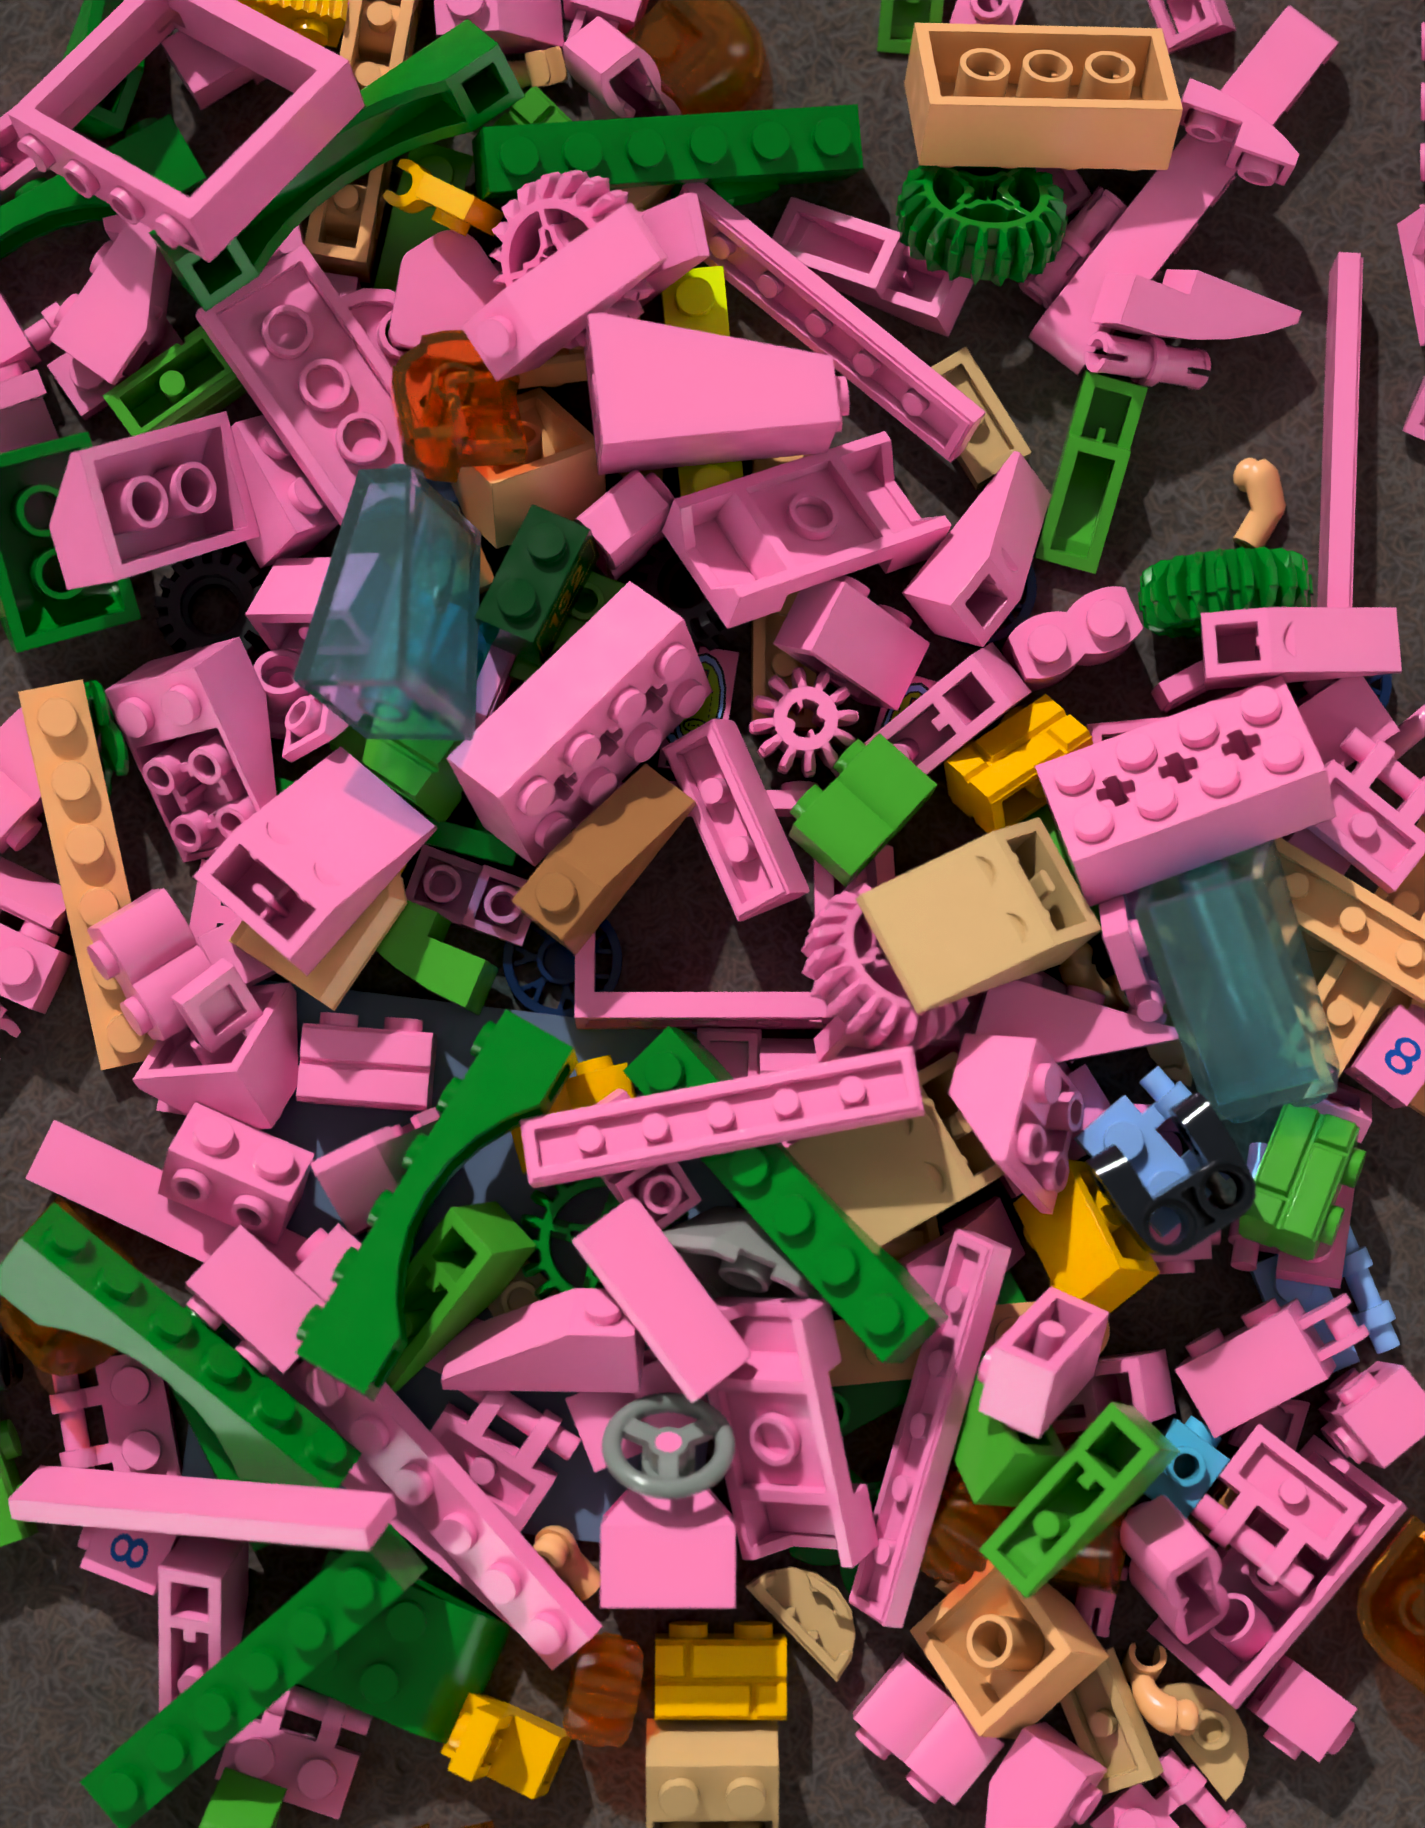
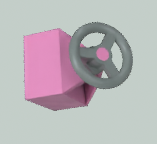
(668, 1532)

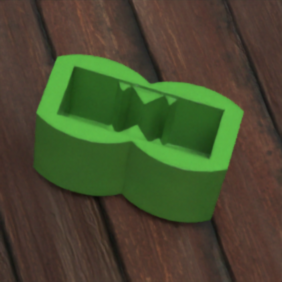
(860, 808)

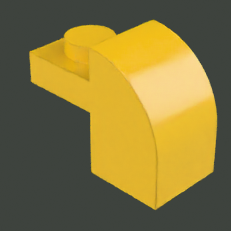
(505, 1746)

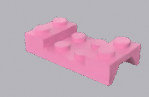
(799, 528)
(789, 1455)

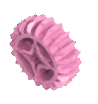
(549, 218)
(861, 983)

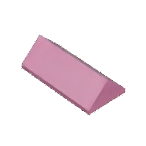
(1269, 1618)

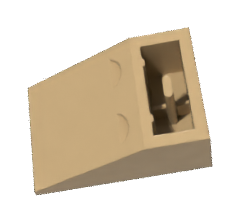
(980, 916)
(902, 1169)
(712, 1774)

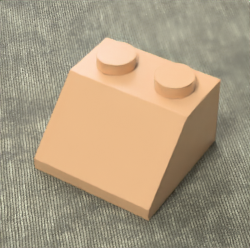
(555, 476)
(1007, 1653)

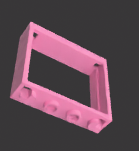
(205, 223)
(705, 1009)

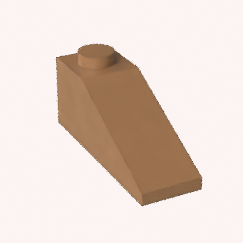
(603, 858)

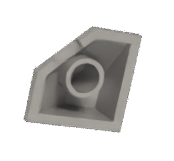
(737, 1257)

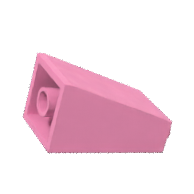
(704, 397)

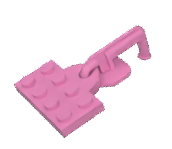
(324, 359)

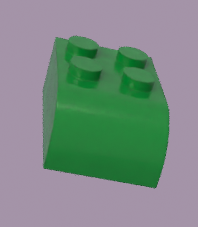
(33, 592)
(414, 1660)

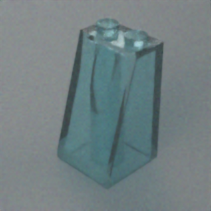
(397, 613)
(1240, 984)

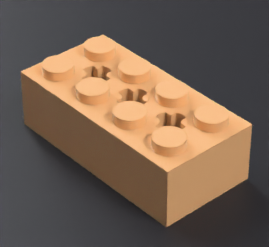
(1042, 96)

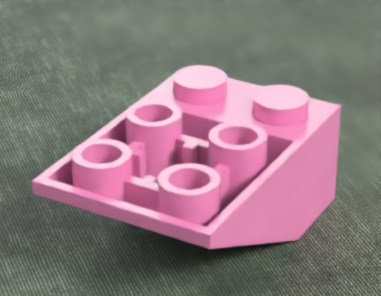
(199, 741)
(315, 857)

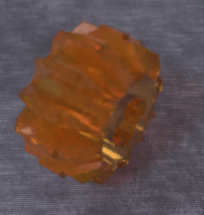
(959, 1533)
(603, 1691)

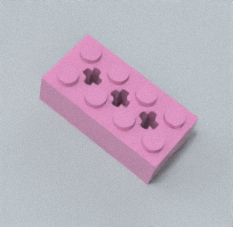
(582, 723)
(1186, 790)

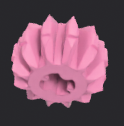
(824, 717)

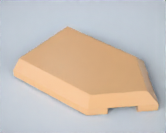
(346, 959)

